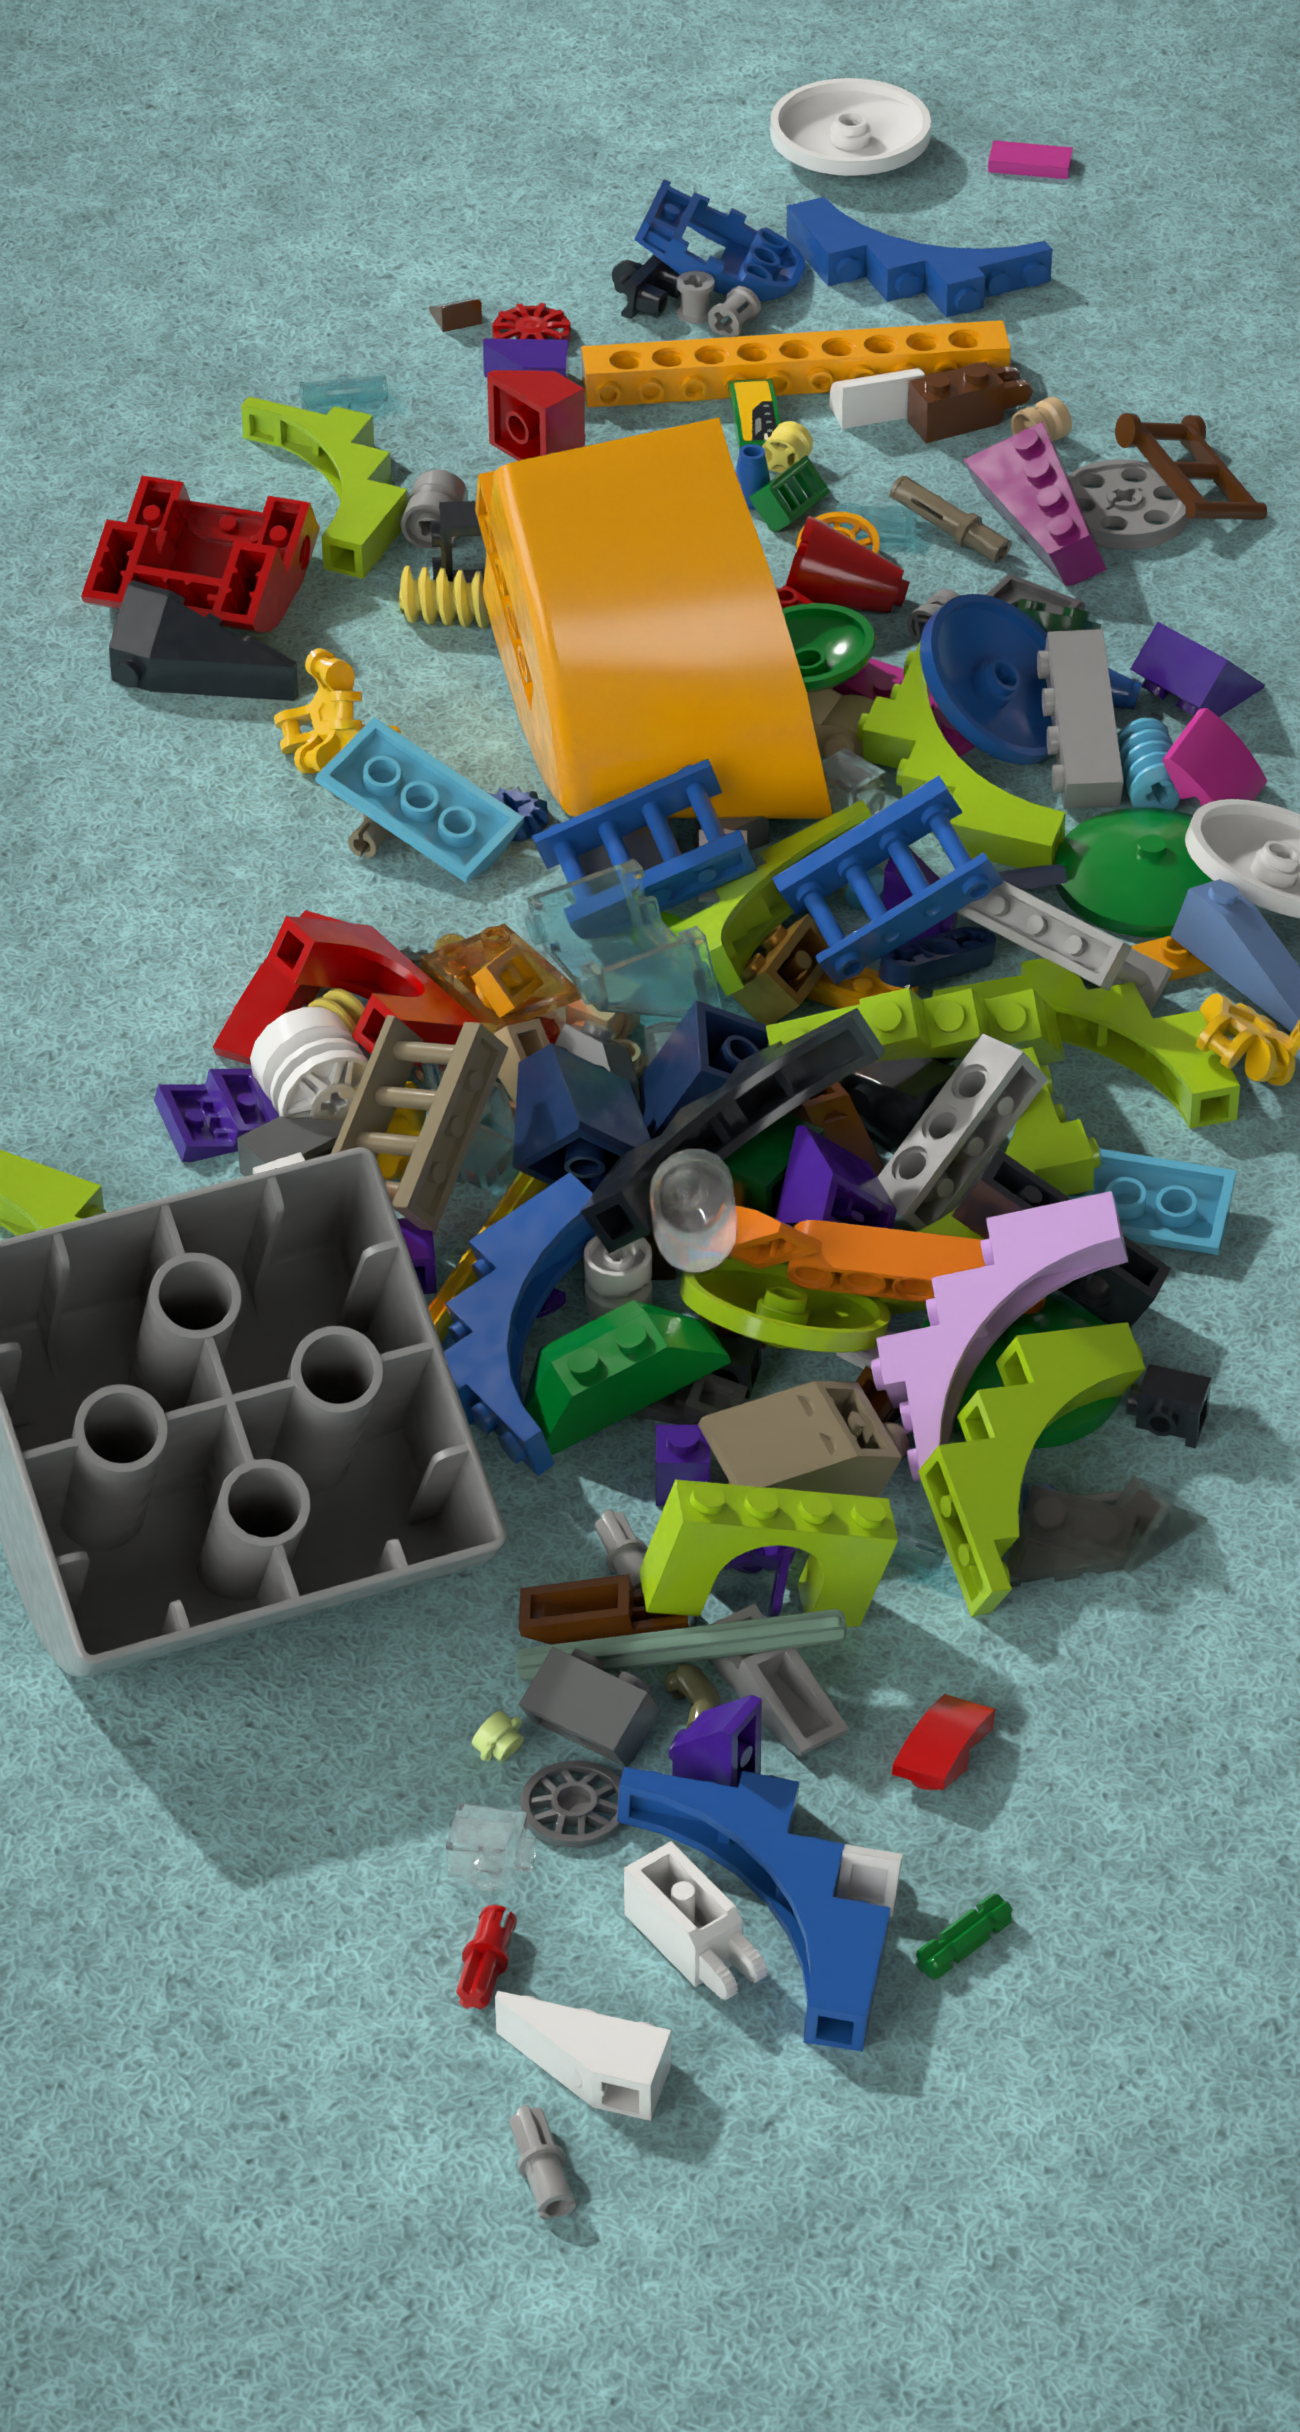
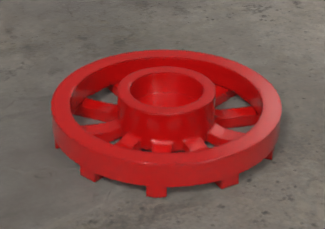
(531, 324)

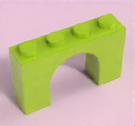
(716, 1522)

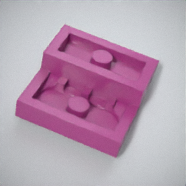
(1212, 762)

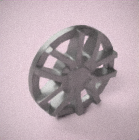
(572, 1803)

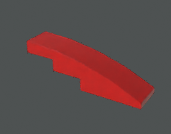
(262, 1002)

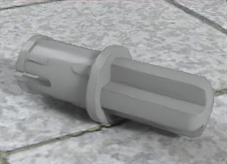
(622, 1546)
(542, 2163)

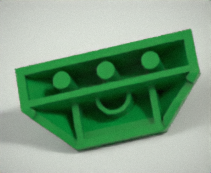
(616, 1369)

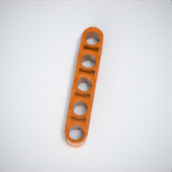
(883, 1261)

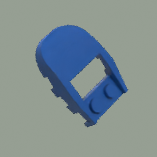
(749, 257)

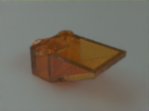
(459, 958)

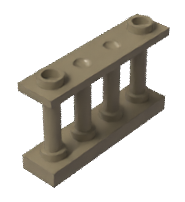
(451, 1116)

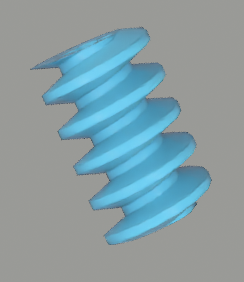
(1141, 751)

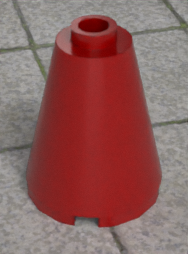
(844, 572)

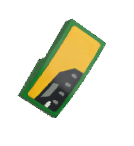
(753, 410)

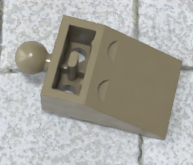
(808, 1440)

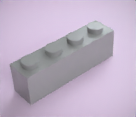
(1082, 719)

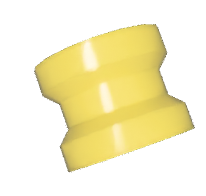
(798, 442)

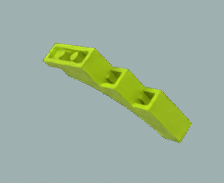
(979, 1481)

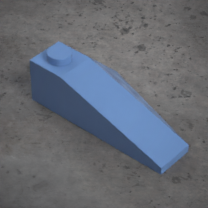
(1241, 948)

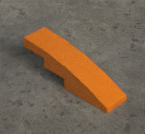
(768, 1241)

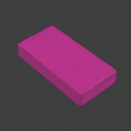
(1030, 159)

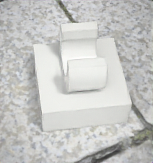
(869, 1876)

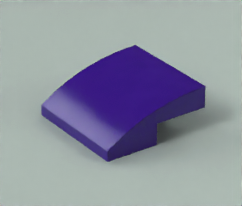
(212, 1115)

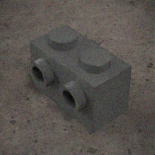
(590, 1705)

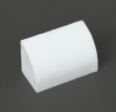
(872, 398)

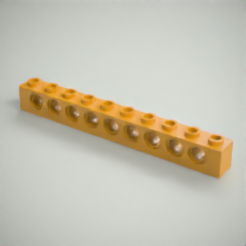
(792, 360)

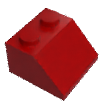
(534, 413)

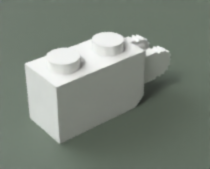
(689, 1921)

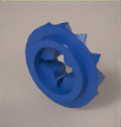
(527, 805)

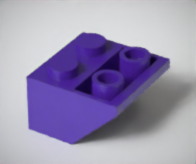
(831, 1186)

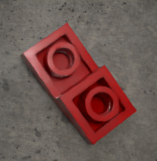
(941, 1742)

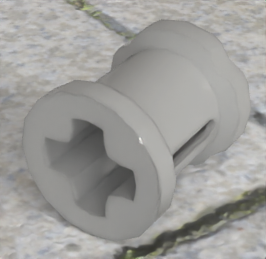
(695, 296)
(730, 307)

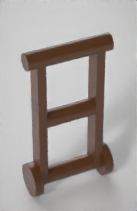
(1191, 433)

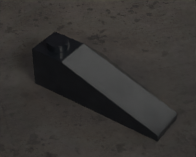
(178, 651)

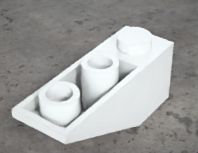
(596, 2056)

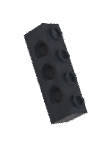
(1111, 1293)

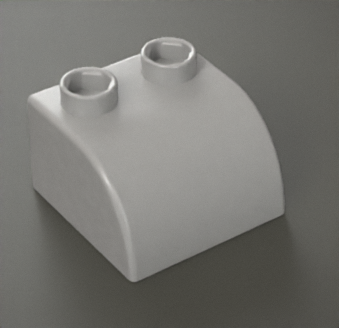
(227, 1416)

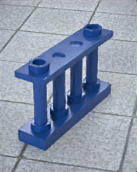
(865, 847)
(680, 874)

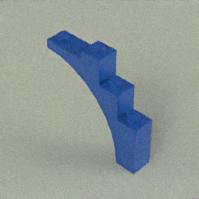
(899, 268)
(516, 1271)
(795, 1875)

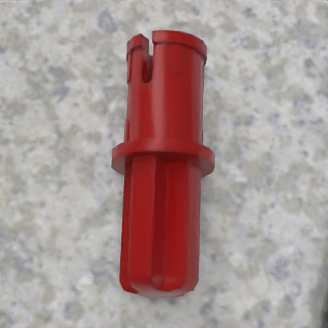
(485, 1957)

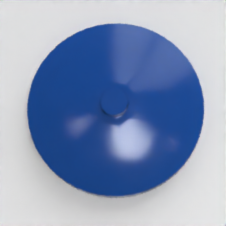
(985, 676)

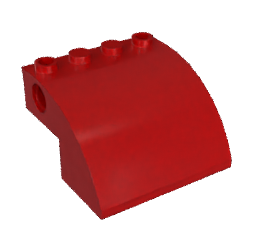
(214, 556)

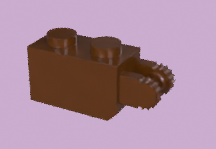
(964, 400)

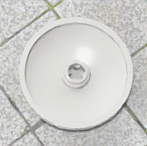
(850, 126)
(1250, 848)

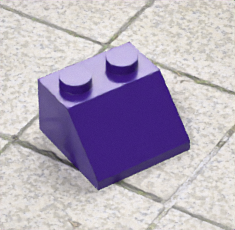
(1191, 673)

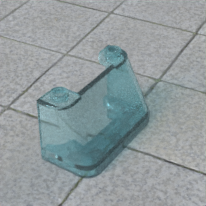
(620, 948)

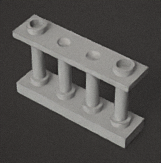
(1067, 941)

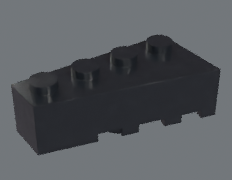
(895, 1096)

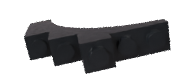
(722, 1121)

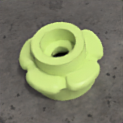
(498, 1737)

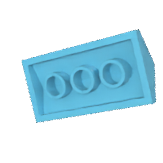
(421, 800)
(1167, 1199)

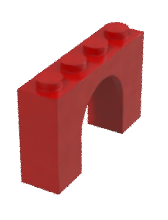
(370, 966)

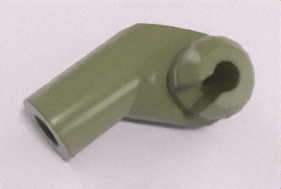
(691, 1683)

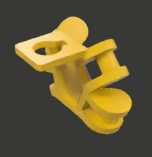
(329, 711)
(1267, 1050)

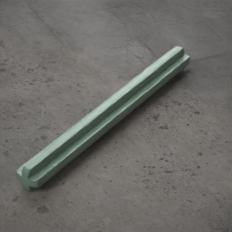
(699, 1642)

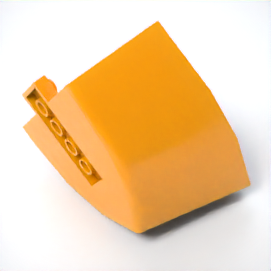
(646, 626)

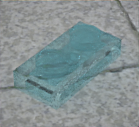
(893, 523)

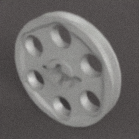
(1128, 504)

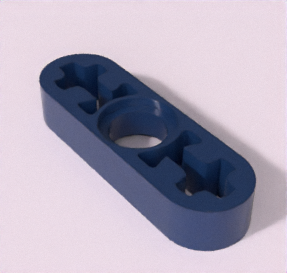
(938, 957)

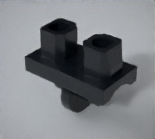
(645, 286)

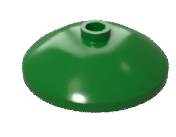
(829, 643)

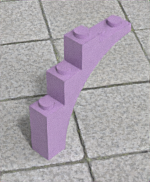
(1024, 1262)

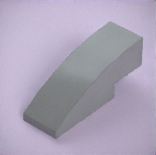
(791, 1697)

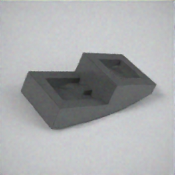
(695, 1401)

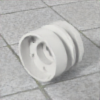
(308, 1064)

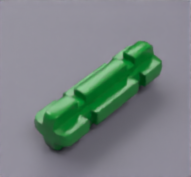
(964, 1936)

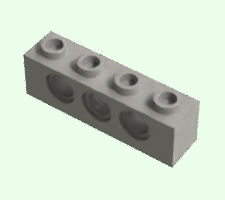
(960, 1132)

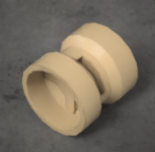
(1050, 412)

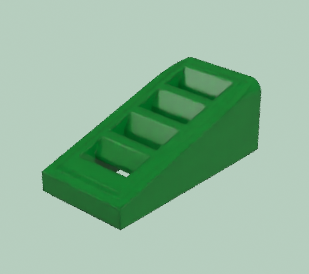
(773, 506)

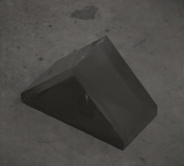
(1162, 1521)

